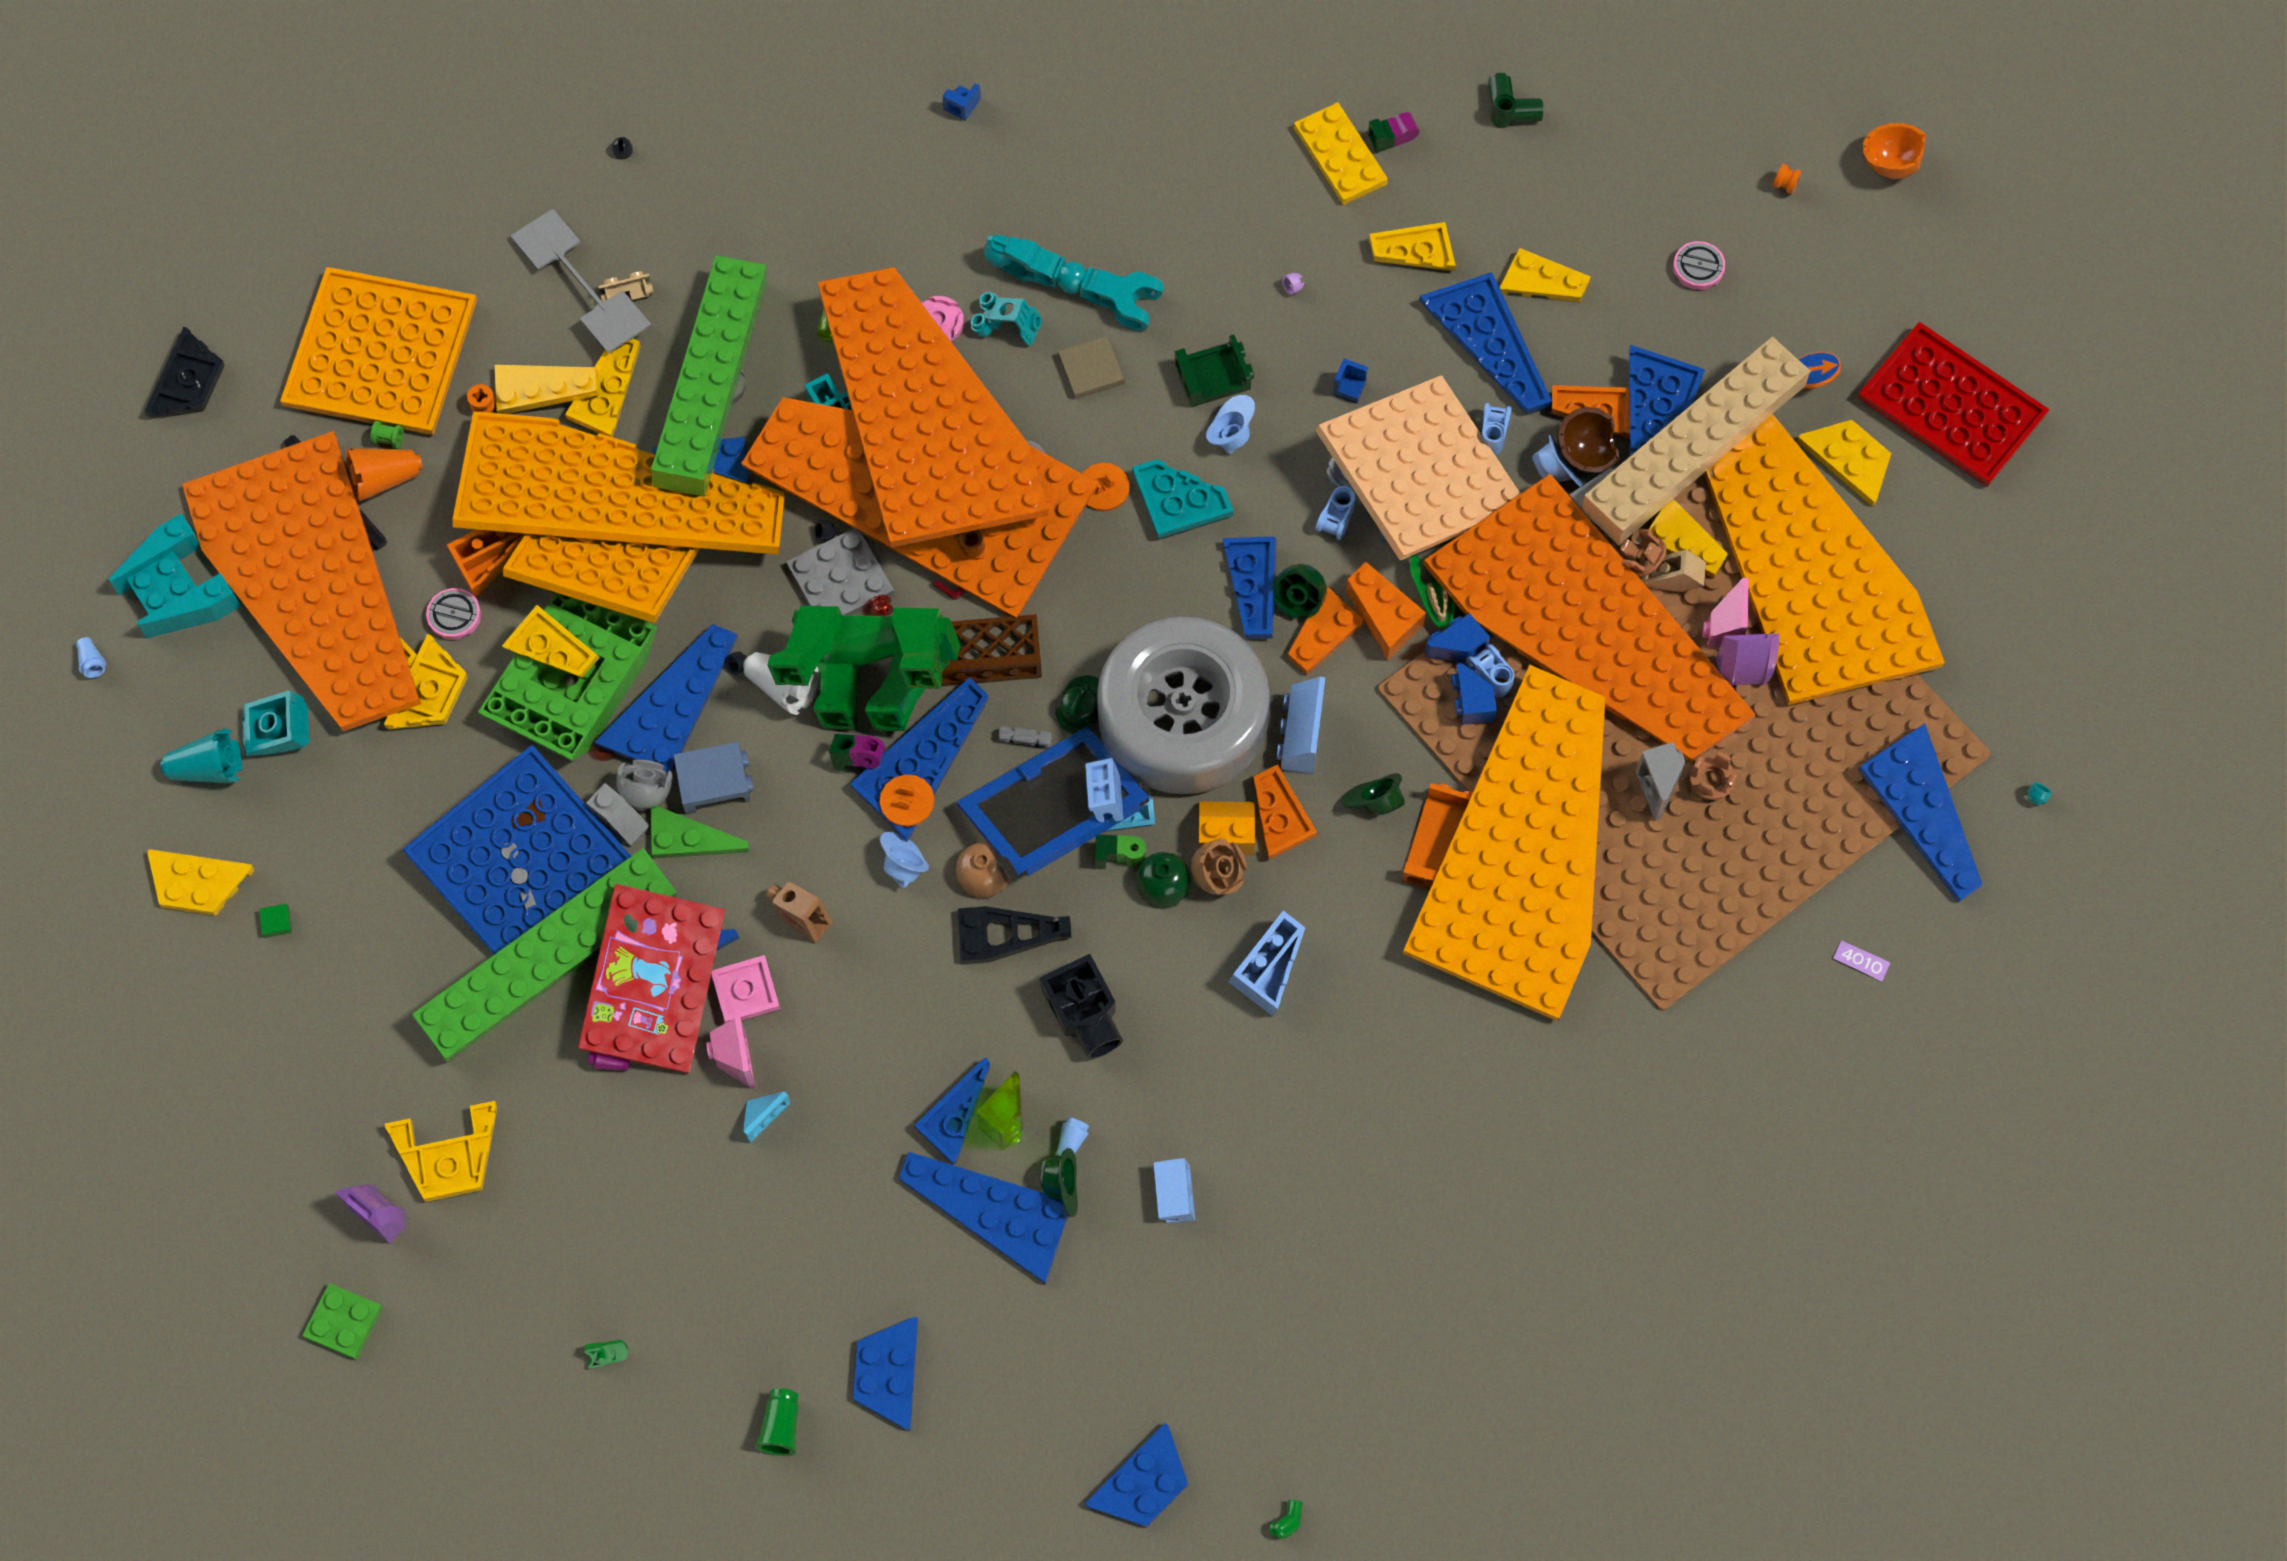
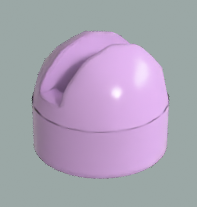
(1292, 283)

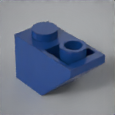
(1458, 641)
(1475, 696)

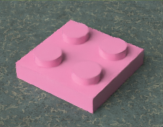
(745, 989)

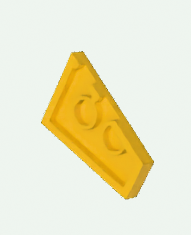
(1414, 246)
(1542, 277)

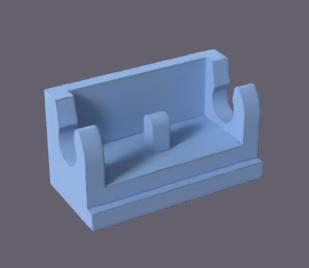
(1104, 789)
(1174, 1190)

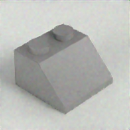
(1658, 776)

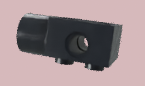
(1083, 1005)

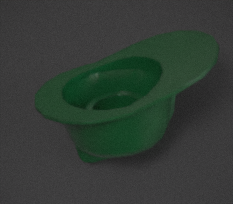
(1078, 704)
(1376, 796)
(1059, 1180)

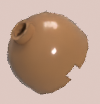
(1218, 867)
(978, 871)

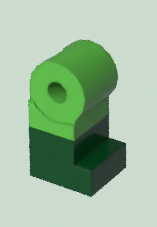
(1119, 849)

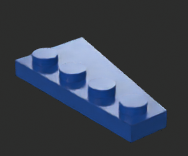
(1253, 574)

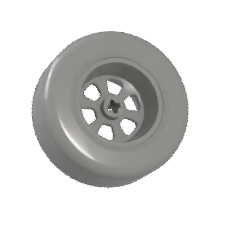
(1195, 651)

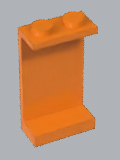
(1434, 833)

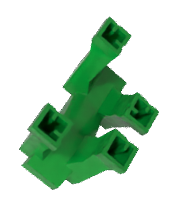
(840, 644)

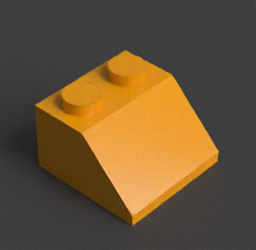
(1228, 821)

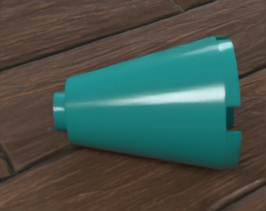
(205, 760)

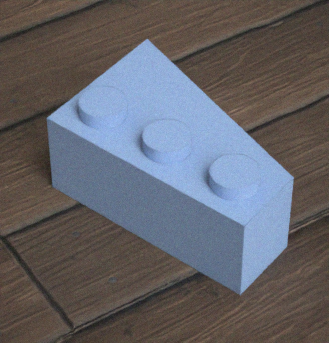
(1268, 965)

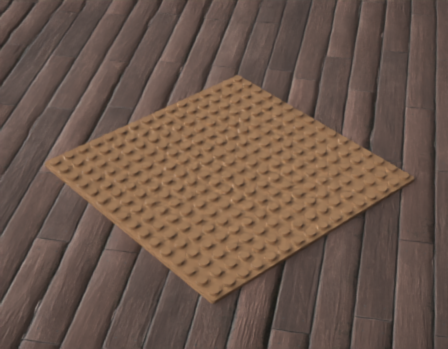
(1720, 872)

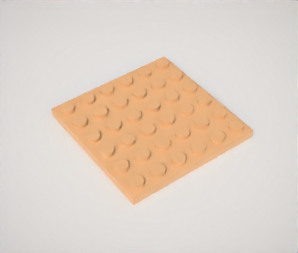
(1418, 466)

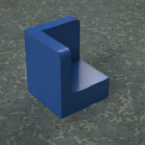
(961, 101)
(1350, 380)

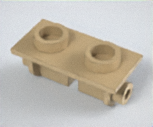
(634, 284)

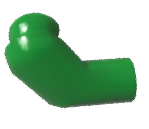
(1289, 1523)

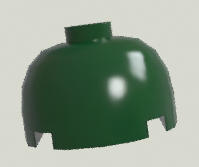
(1299, 591)
(1163, 880)

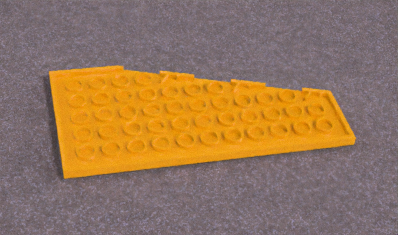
(574, 484)
(1816, 573)
(1521, 868)

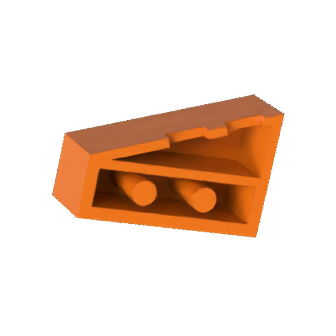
(482, 556)
(1384, 608)

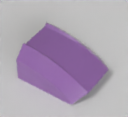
(1748, 658)
(374, 1210)

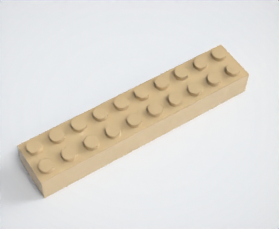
(1695, 440)

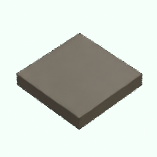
(1091, 367)

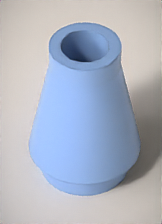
(89, 658)
(1072, 1135)

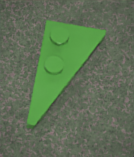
(682, 837)

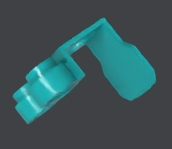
(994, 310)

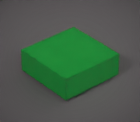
(275, 920)

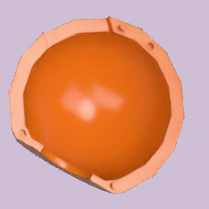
(1894, 150)

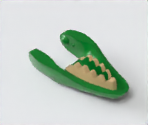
(1434, 597)

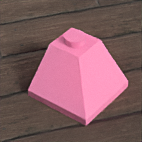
(1728, 617)
(731, 1051)

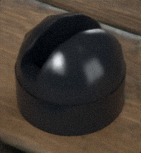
(628, 149)
(824, 530)
(734, 662)

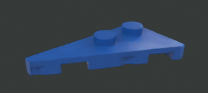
(729, 459)
(950, 1118)

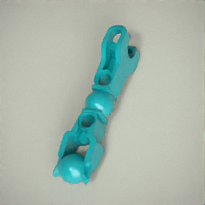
(1035, 264)

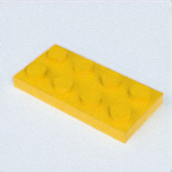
(1340, 153)

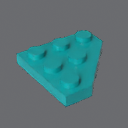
(1179, 499)

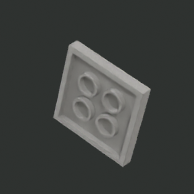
(840, 574)

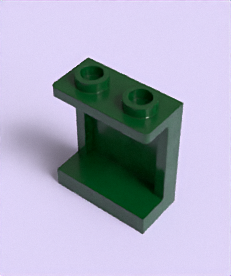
(1214, 372)

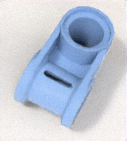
(1495, 424)
(1334, 516)
(1492, 666)

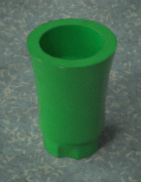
(779, 1424)

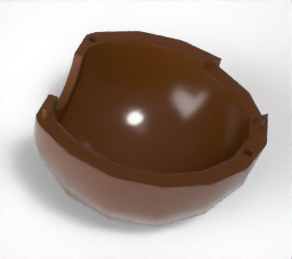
(1587, 440)

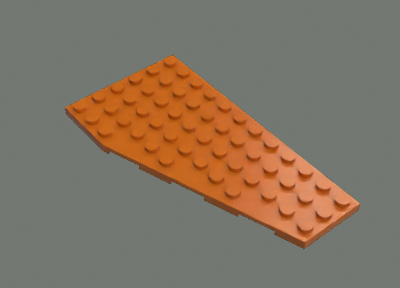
(926, 423)
(821, 460)
(306, 571)
(1572, 607)

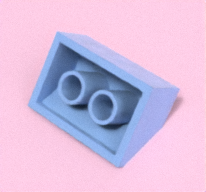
(1301, 726)

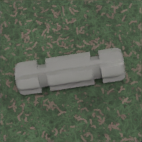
(1025, 736)

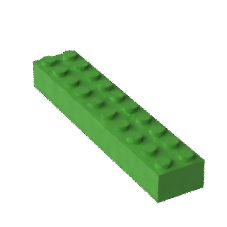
(709, 376)
(532, 962)

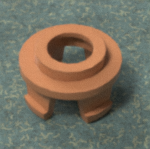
(1650, 548)
(1721, 765)

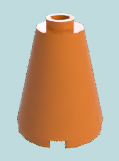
(380, 469)

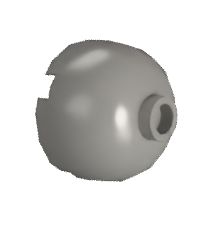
(643, 784)

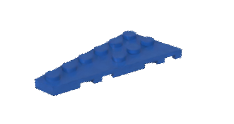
(1486, 329)
(1657, 393)
(669, 709)
(926, 748)
(1918, 797)
(1002, 1214)

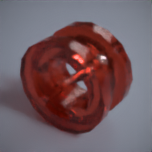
(880, 605)

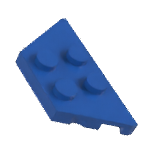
(887, 1372)
(1144, 1482)

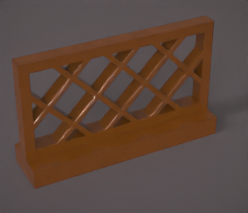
(986, 666)

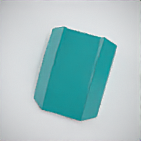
(275, 724)

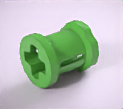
(387, 434)

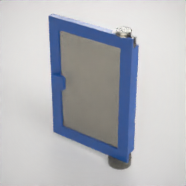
(1044, 808)

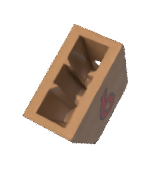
(800, 910)

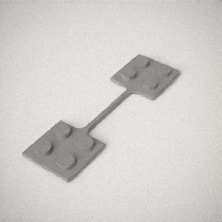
(611, 320)

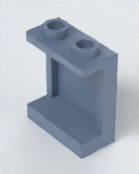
(712, 775)

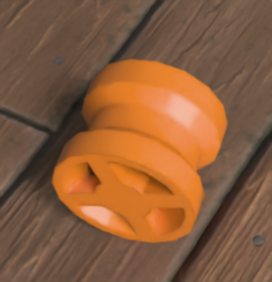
(1787, 178)
(486, 404)

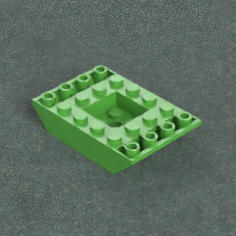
(568, 717)

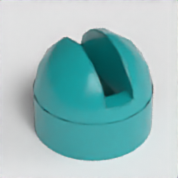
(2038, 793)

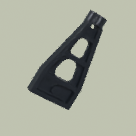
(974, 933)

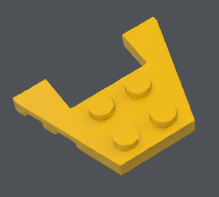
(448, 1165)

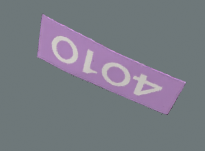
(1862, 960)

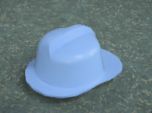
(1231, 424)
(1550, 461)
(902, 859)

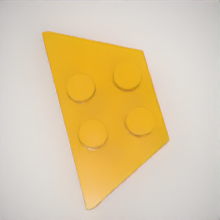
(1850, 455)
(438, 687)
(195, 882)

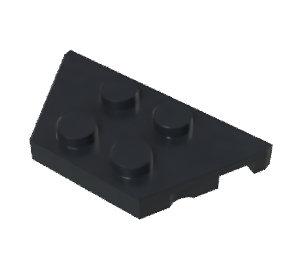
(186, 379)

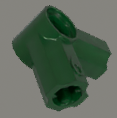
(1507, 108)

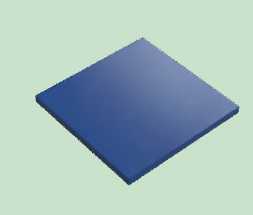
(560, 854)

